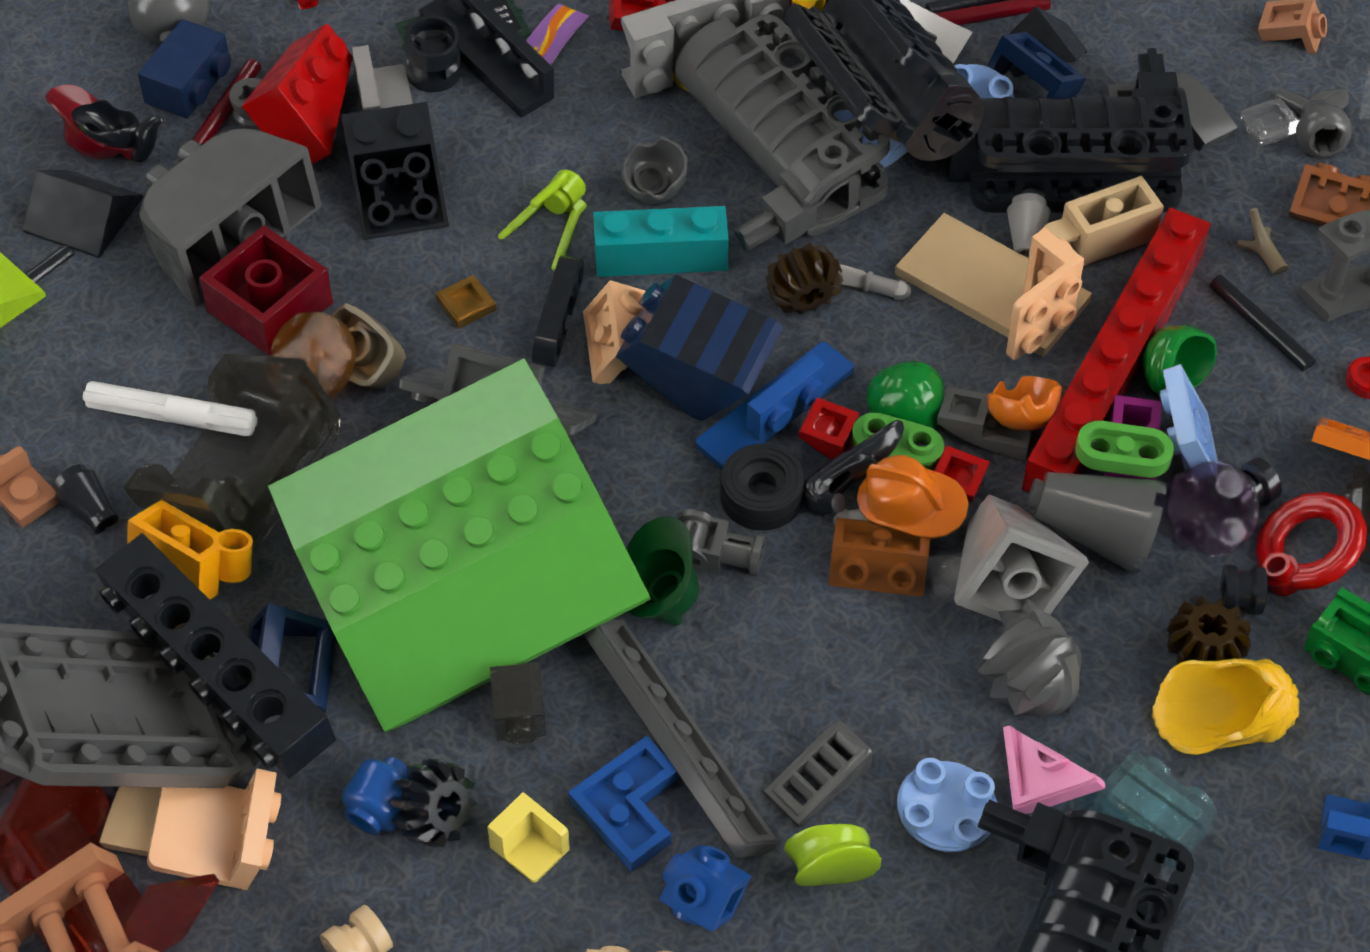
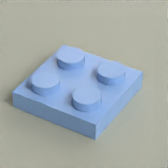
(1191, 422)

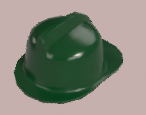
(665, 565)

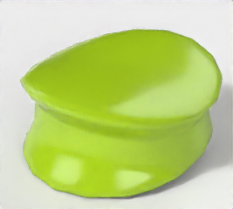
(832, 855)

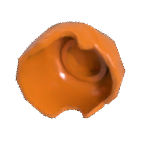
(1027, 405)

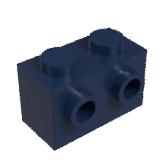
(184, 68)

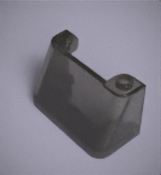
(229, 474)

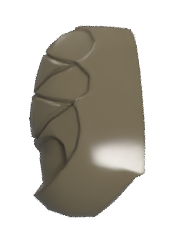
(377, 350)

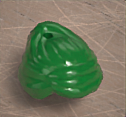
(1177, 346)

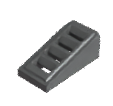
(838, 737)

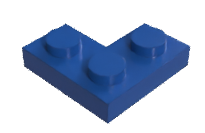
(616, 799)

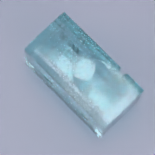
(1154, 800)

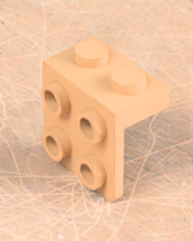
(1048, 292)
(215, 831)

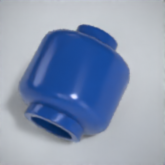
(369, 793)

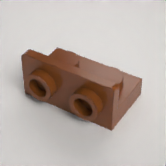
(1328, 195)
(878, 558)

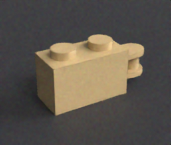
(1110, 220)

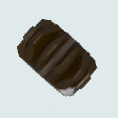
(804, 278)
(1208, 632)

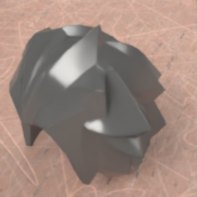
(1032, 664)

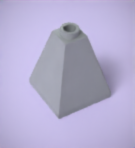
(1013, 560)

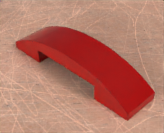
(830, 430)

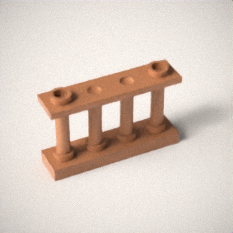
(58, 890)

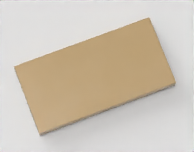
(973, 275)

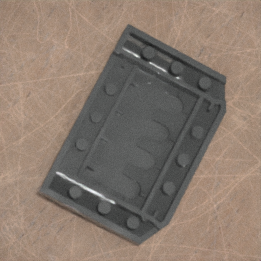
(108, 714)

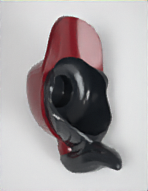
(99, 128)

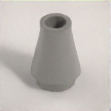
(1026, 218)

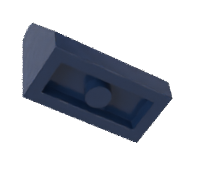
(1037, 63)
(277, 621)

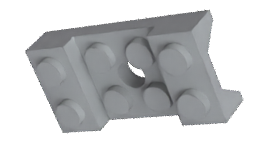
(662, 32)

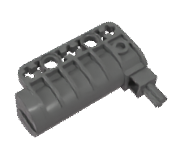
(784, 127)

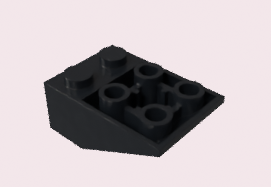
(395, 170)

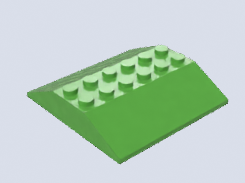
(456, 544)

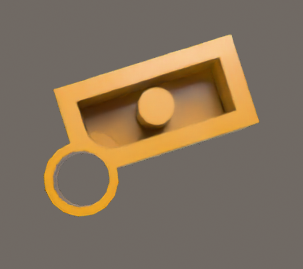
(195, 547)

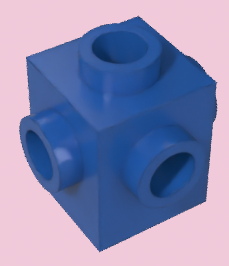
(703, 887)

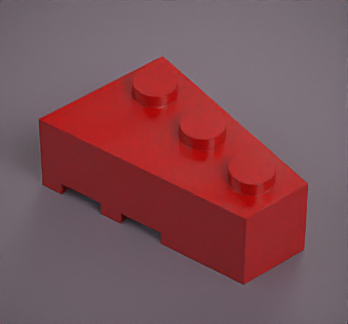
(304, 92)

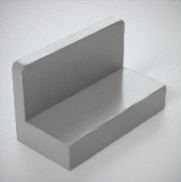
(380, 86)

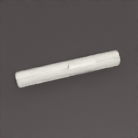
(170, 408)

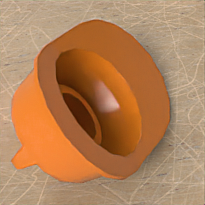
(912, 498)

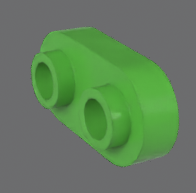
(913, 432)
(1123, 449)

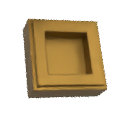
(466, 301)

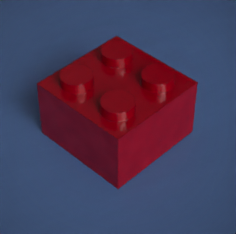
(264, 287)

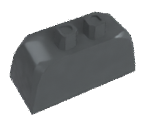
(223, 197)

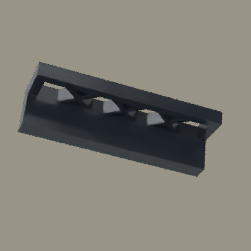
(498, 54)

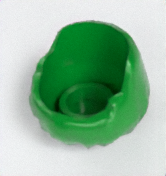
(907, 392)

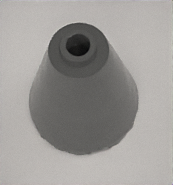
(1101, 513)

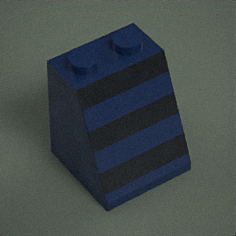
(697, 346)

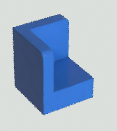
(1345, 827)

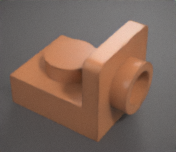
(1293, 20)
(22, 489)

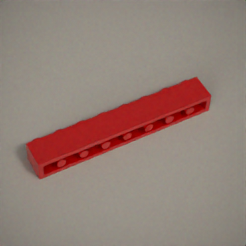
(1119, 346)

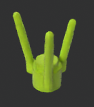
(559, 196)

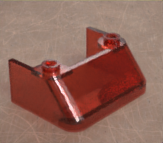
(55, 822)

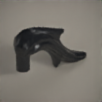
(826, 485)

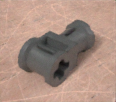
(717, 546)

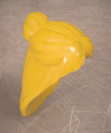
(1224, 704)

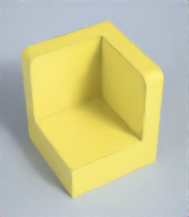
(528, 837)

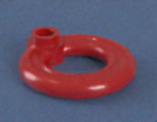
(1314, 575)

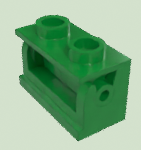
(1343, 638)

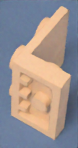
(604, 323)

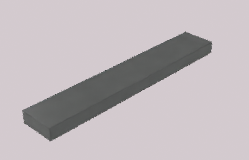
(681, 740)

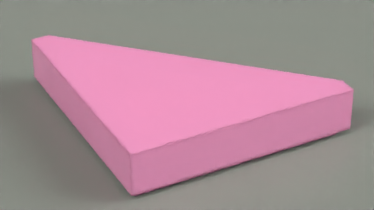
(1043, 774)

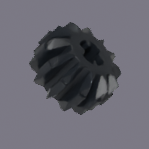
(433, 802)

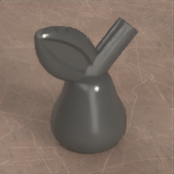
(1322, 123)

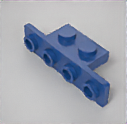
(776, 403)

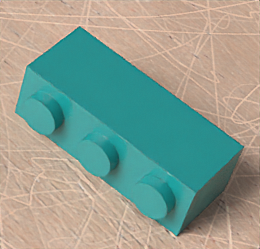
(661, 241)

